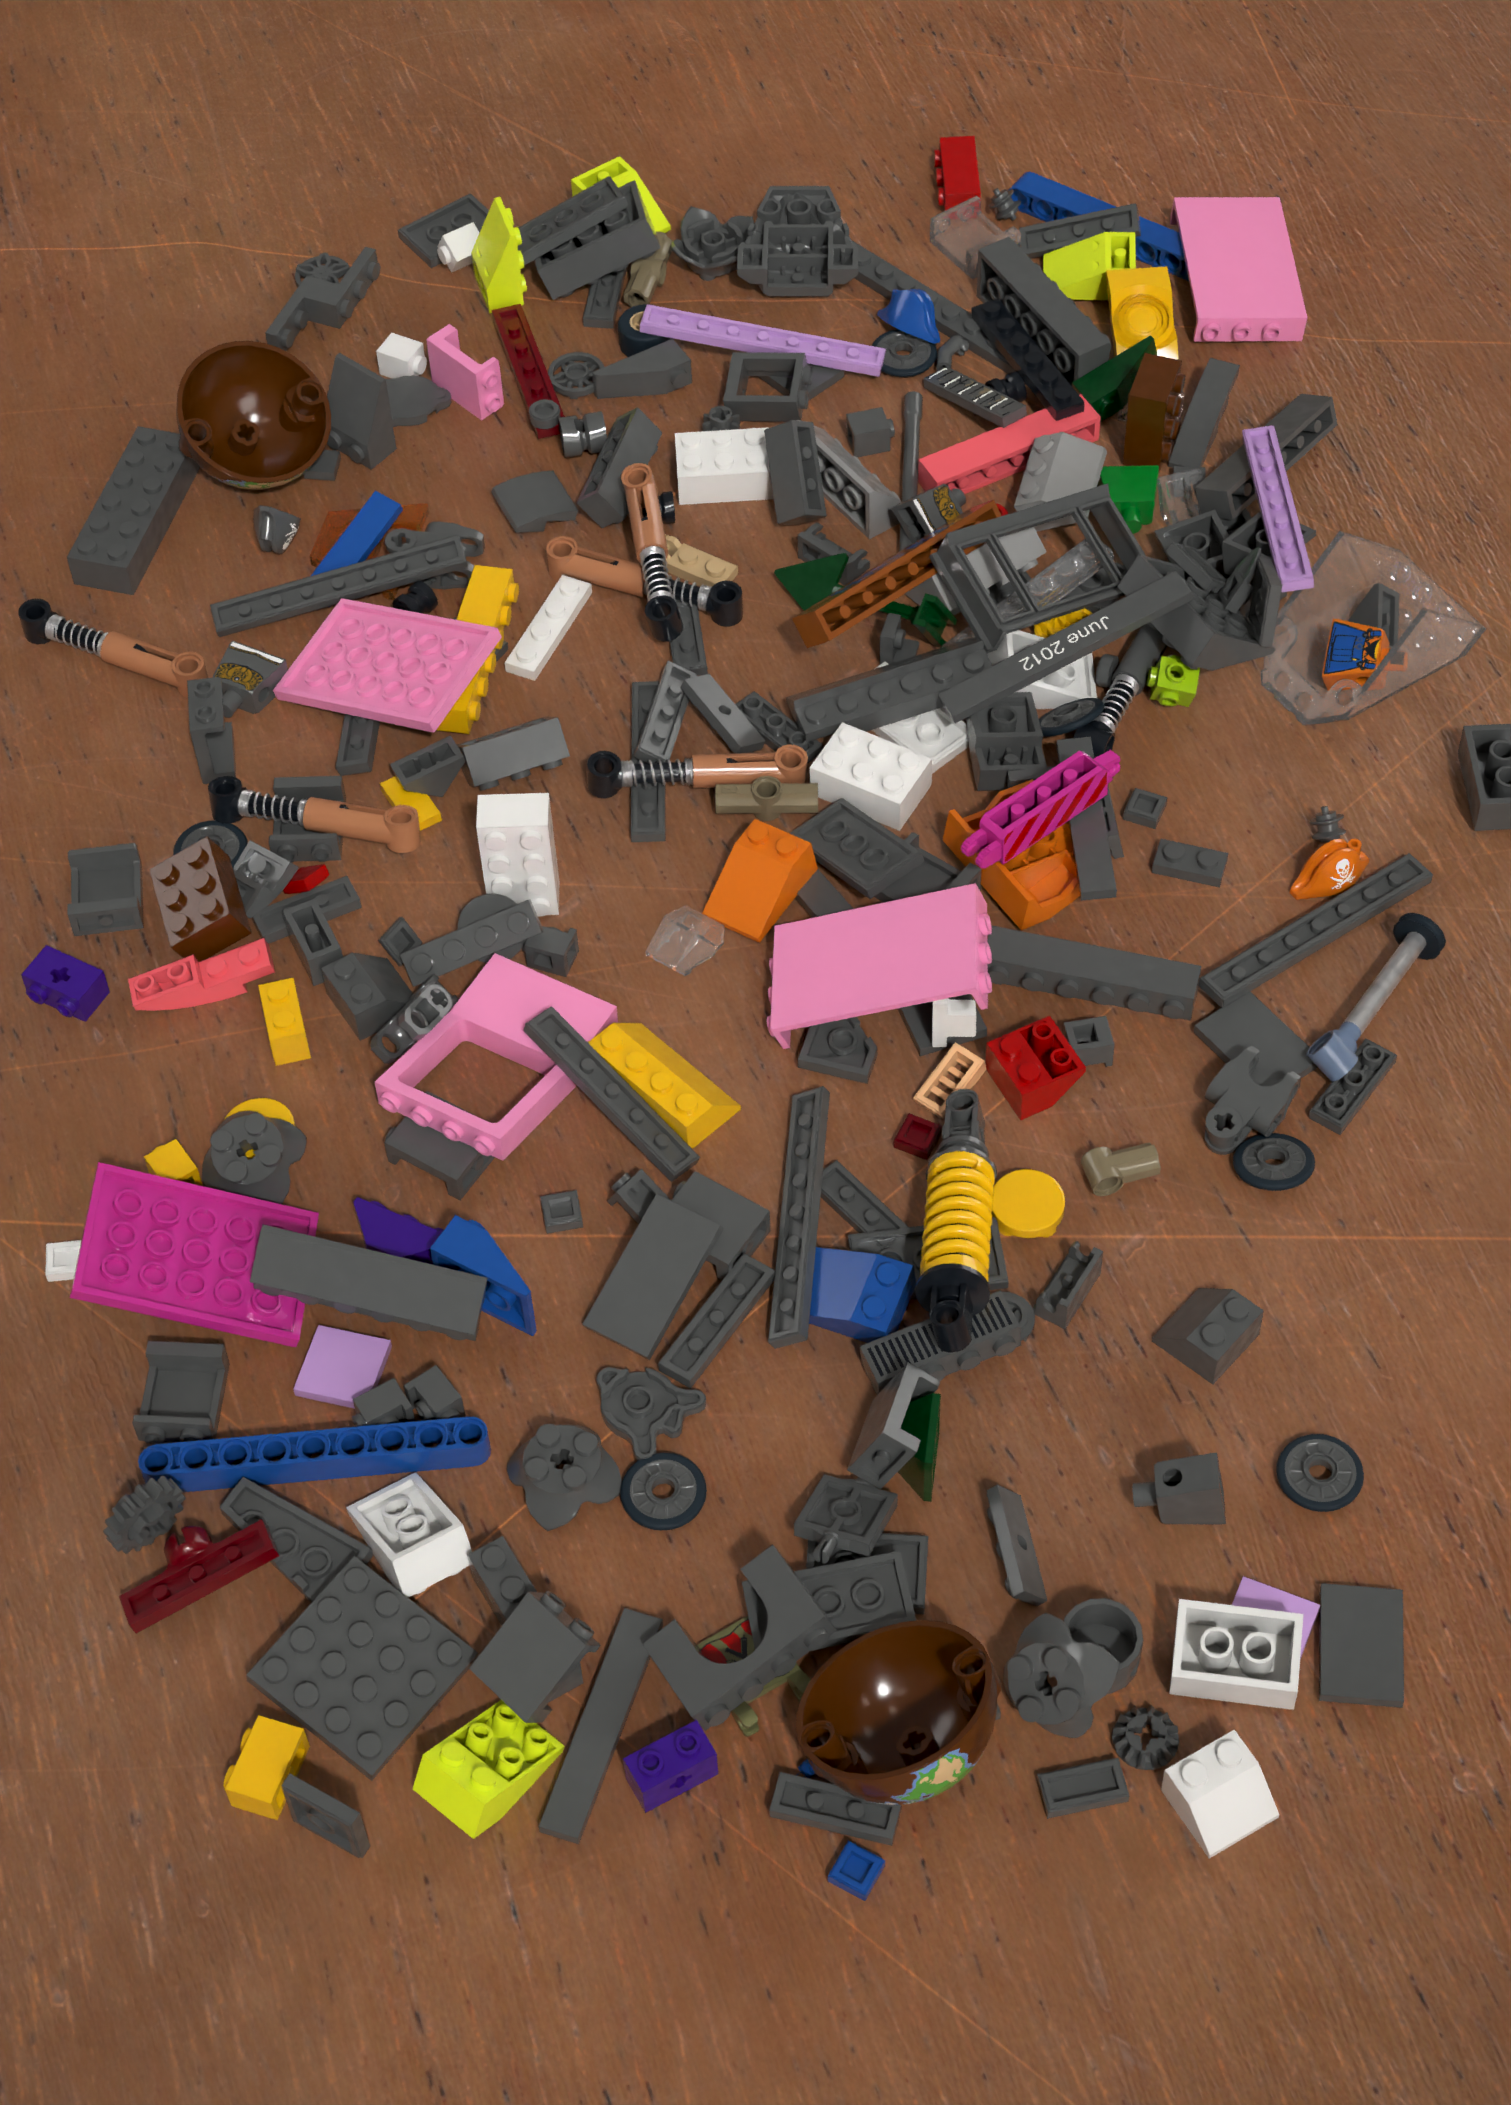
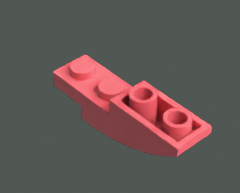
(197, 983)

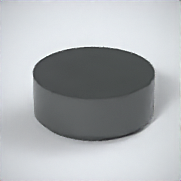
(544, 414)
(1105, 670)

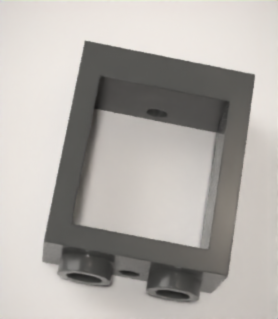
(765, 406)

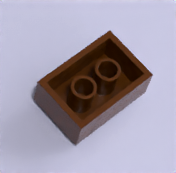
(1153, 411)
(200, 900)

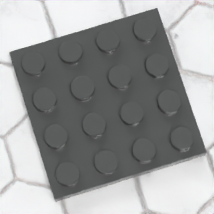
(362, 1667)

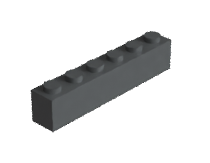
(1298, 430)
(1093, 973)

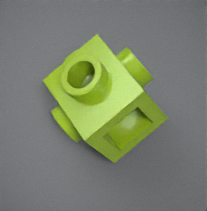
(1172, 682)

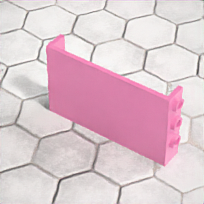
(1240, 269)
(879, 959)

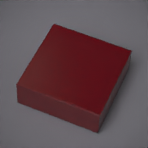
(917, 1136)

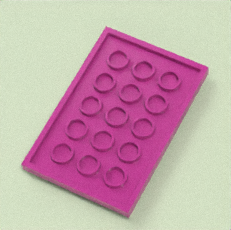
(184, 1254)

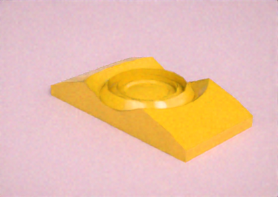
(1141, 307)

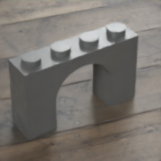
(793, 1630)

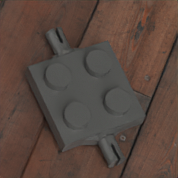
(845, 1516)

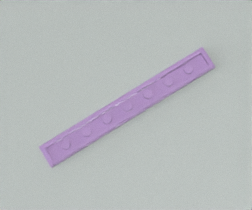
(759, 338)
(1277, 508)

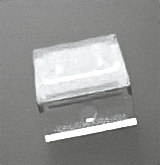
(965, 230)

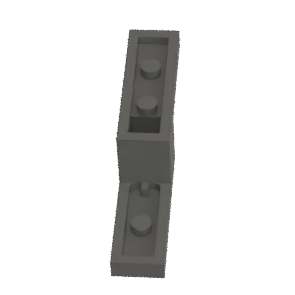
(324, 301)

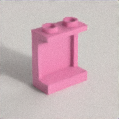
(470, 384)

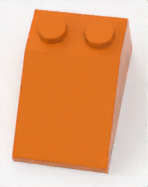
(760, 880)

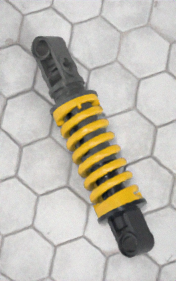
(957, 1224)

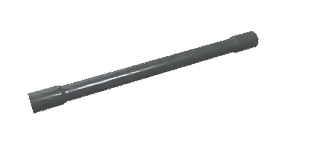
(912, 415)

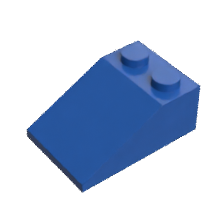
(472, 1250)
(859, 1293)

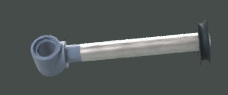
(1336, 1049)

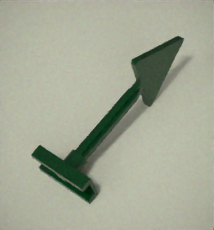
(819, 578)

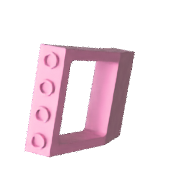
(494, 1017)

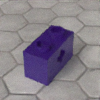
(65, 983)
(671, 1766)

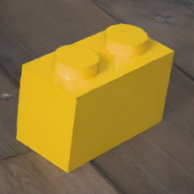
(284, 1021)
(266, 1759)

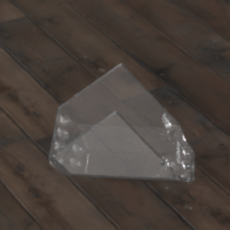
(1430, 631)

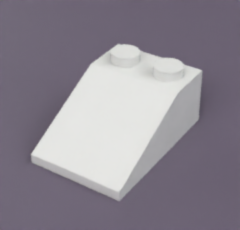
(1058, 688)
(412, 1534)

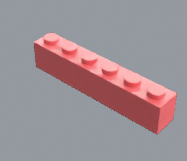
(1000, 450)

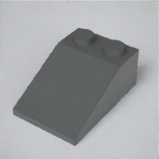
(359, 413)

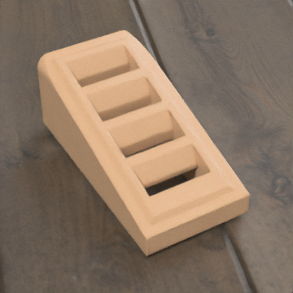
(956, 1055)

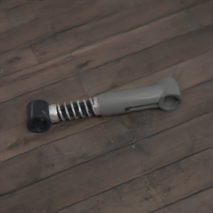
(1126, 683)

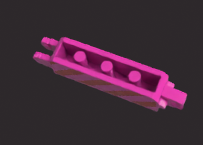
(1041, 807)

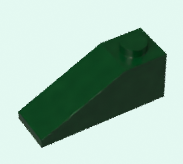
(1110, 383)

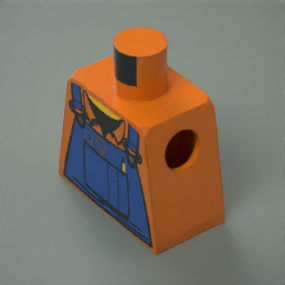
(1353, 652)

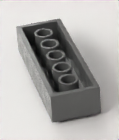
(1041, 309)
(132, 513)

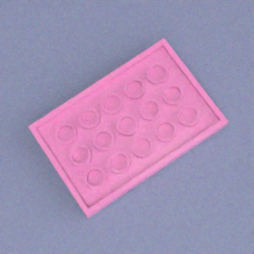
(387, 664)

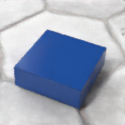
(856, 1870)

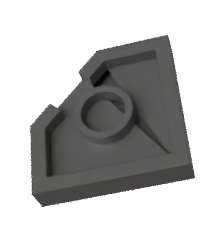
(839, 1050)

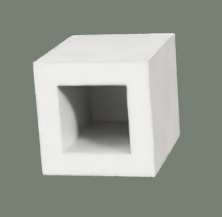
(457, 246)
(401, 357)

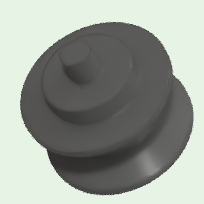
(1004, 204)
(1327, 825)

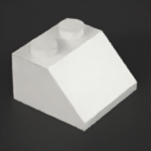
(1220, 1793)

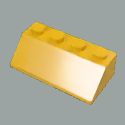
(665, 1081)

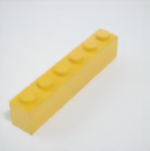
(488, 604)

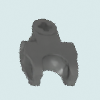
(433, 532)
(414, 1019)
(1244, 1103)

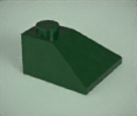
(923, 1422)

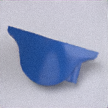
(912, 313)

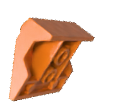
(1032, 883)

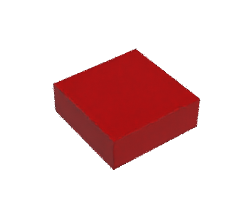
(306, 879)

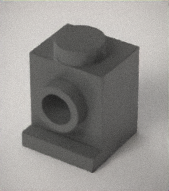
(552, 950)
(1091, 1040)
(434, 1396)
(382, 1406)

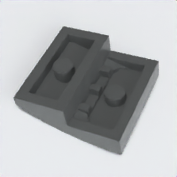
(534, 500)
(261, 877)

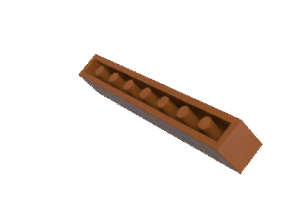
(884, 582)

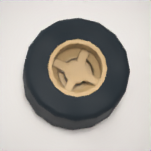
(630, 337)

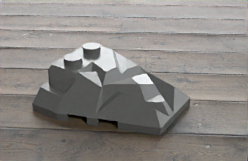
(798, 244)

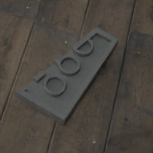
(307, 1547)

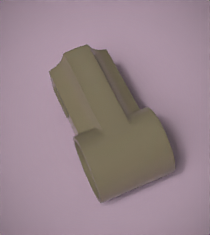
(1110, 1170)

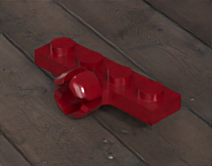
(196, 1571)

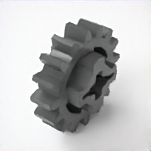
(144, 1514)

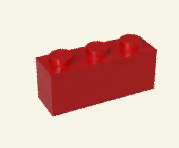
(957, 170)

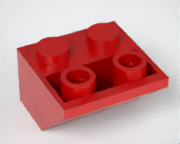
(1033, 1066)

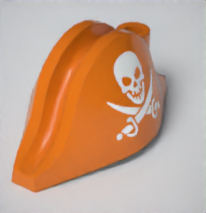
(1330, 870)

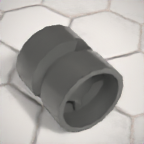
(582, 434)

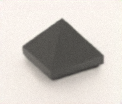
(399, 939)

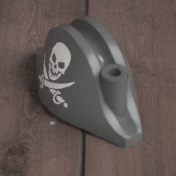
(274, 528)

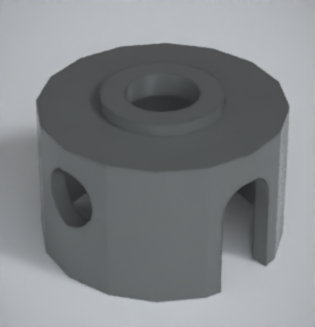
(1114, 1629)

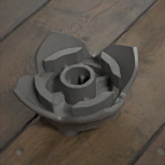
(710, 245)
(265, 1174)
(555, 1493)
(1082, 1674)

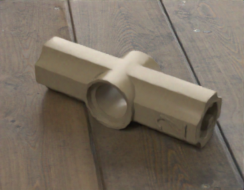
(648, 274)
(767, 798)

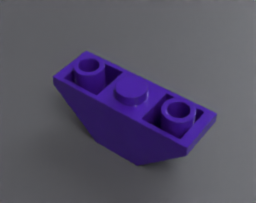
(394, 1233)

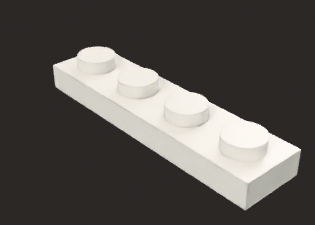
(548, 627)

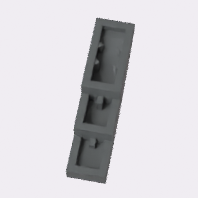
(1204, 414)

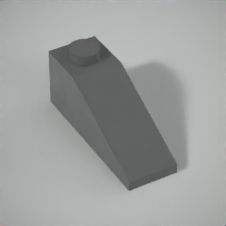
(645, 373)

